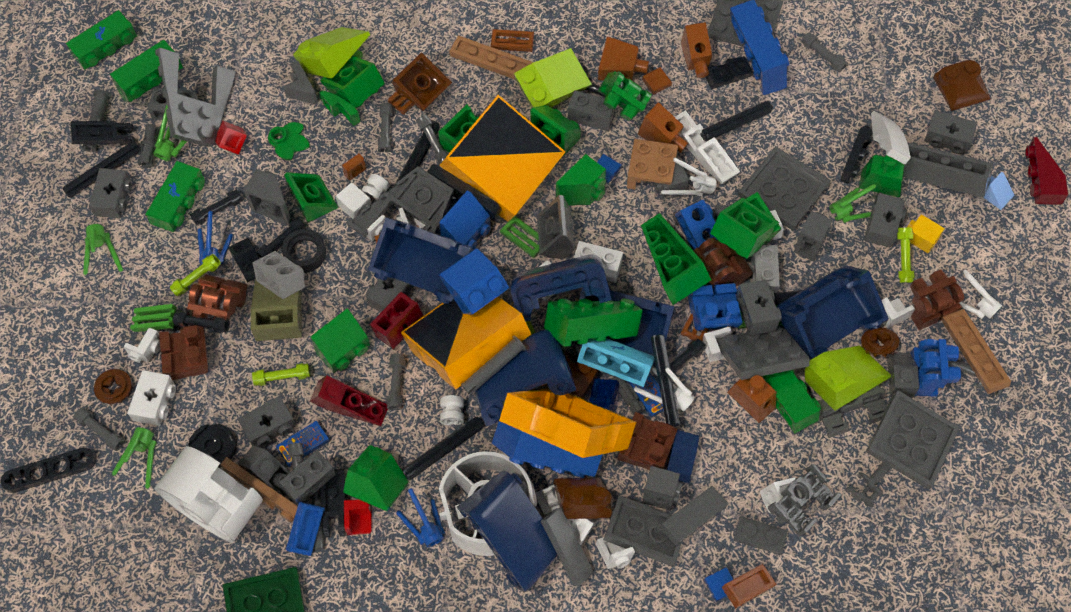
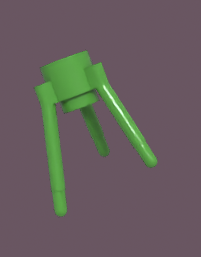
(164, 147)
(844, 208)
(95, 238)
(140, 442)

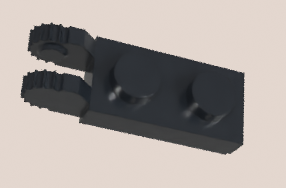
(100, 132)
(857, 153)
(333, 502)

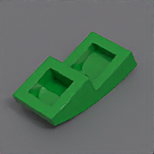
(338, 105)

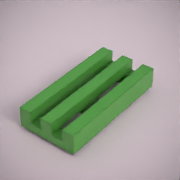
(504, 231)
(153, 313)

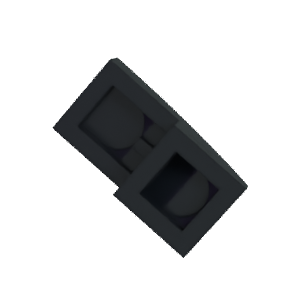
(732, 71)
(244, 256)

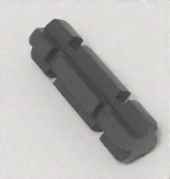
(629, 396)

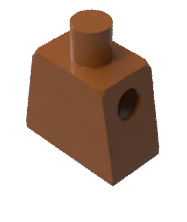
(693, 37)
(622, 58)
(662, 127)
(753, 395)

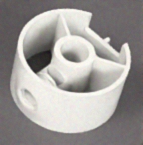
(457, 475)
(208, 494)

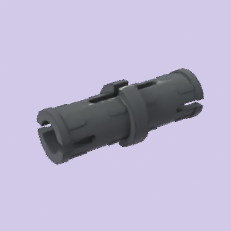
(148, 146)

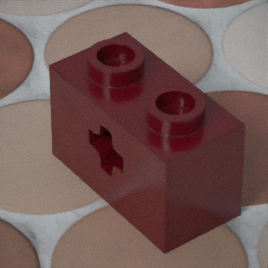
(396, 318)

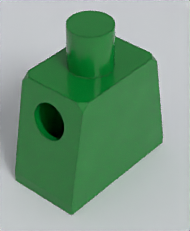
(885, 174)

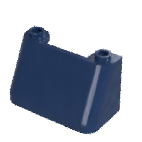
(415, 257)
(559, 277)
(832, 309)
(654, 320)
(537, 365)
(511, 529)

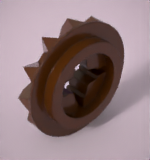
(885, 336)
(106, 380)

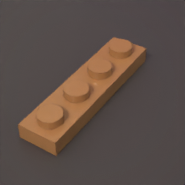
(487, 57)
(976, 351)
(270, 497)

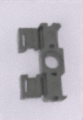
(871, 401)
(809, 486)

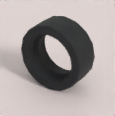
(302, 235)

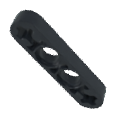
(461, 187)
(48, 467)

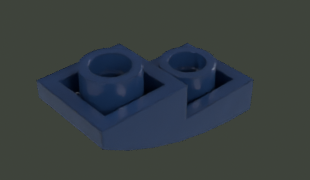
(683, 454)

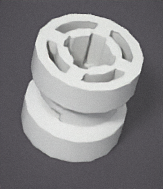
(375, 186)
(452, 410)

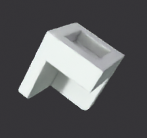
(352, 200)
(896, 312)
(712, 348)

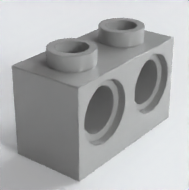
(765, 266)
(279, 274)

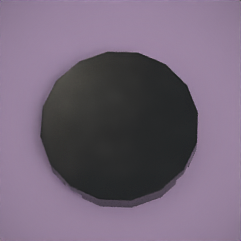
(216, 440)

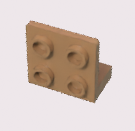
(651, 162)

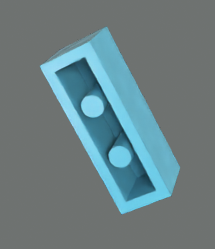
(617, 360)

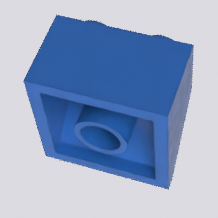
(466, 221)
(473, 281)

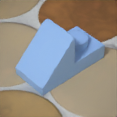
(999, 191)

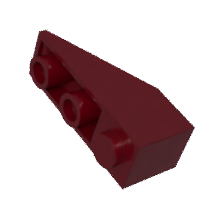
(1048, 179)
(348, 401)

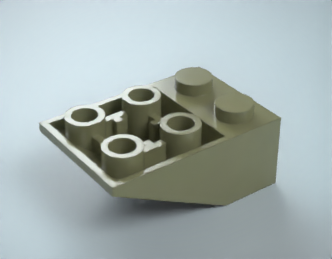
(275, 317)

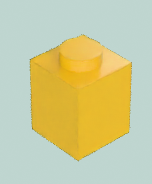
(925, 233)

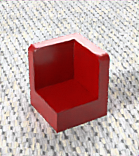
(230, 137)
(357, 517)

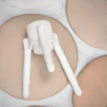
(701, 183)
(988, 305)
(682, 394)

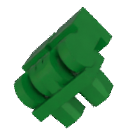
(624, 93)

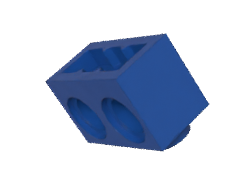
(692, 228)

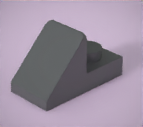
(301, 87)

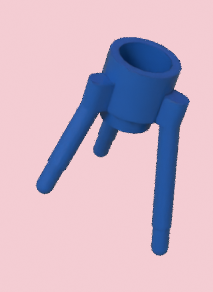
(211, 250)
(430, 532)

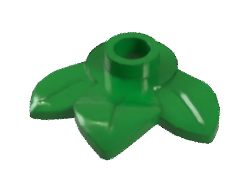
(290, 142)

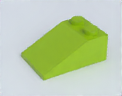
(329, 51)
(552, 79)
(844, 375)

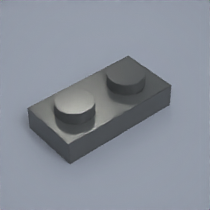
(760, 535)

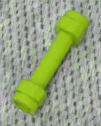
(905, 235)
(180, 286)
(260, 377)

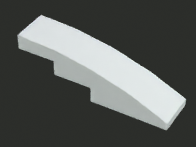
(890, 137)
(708, 153)

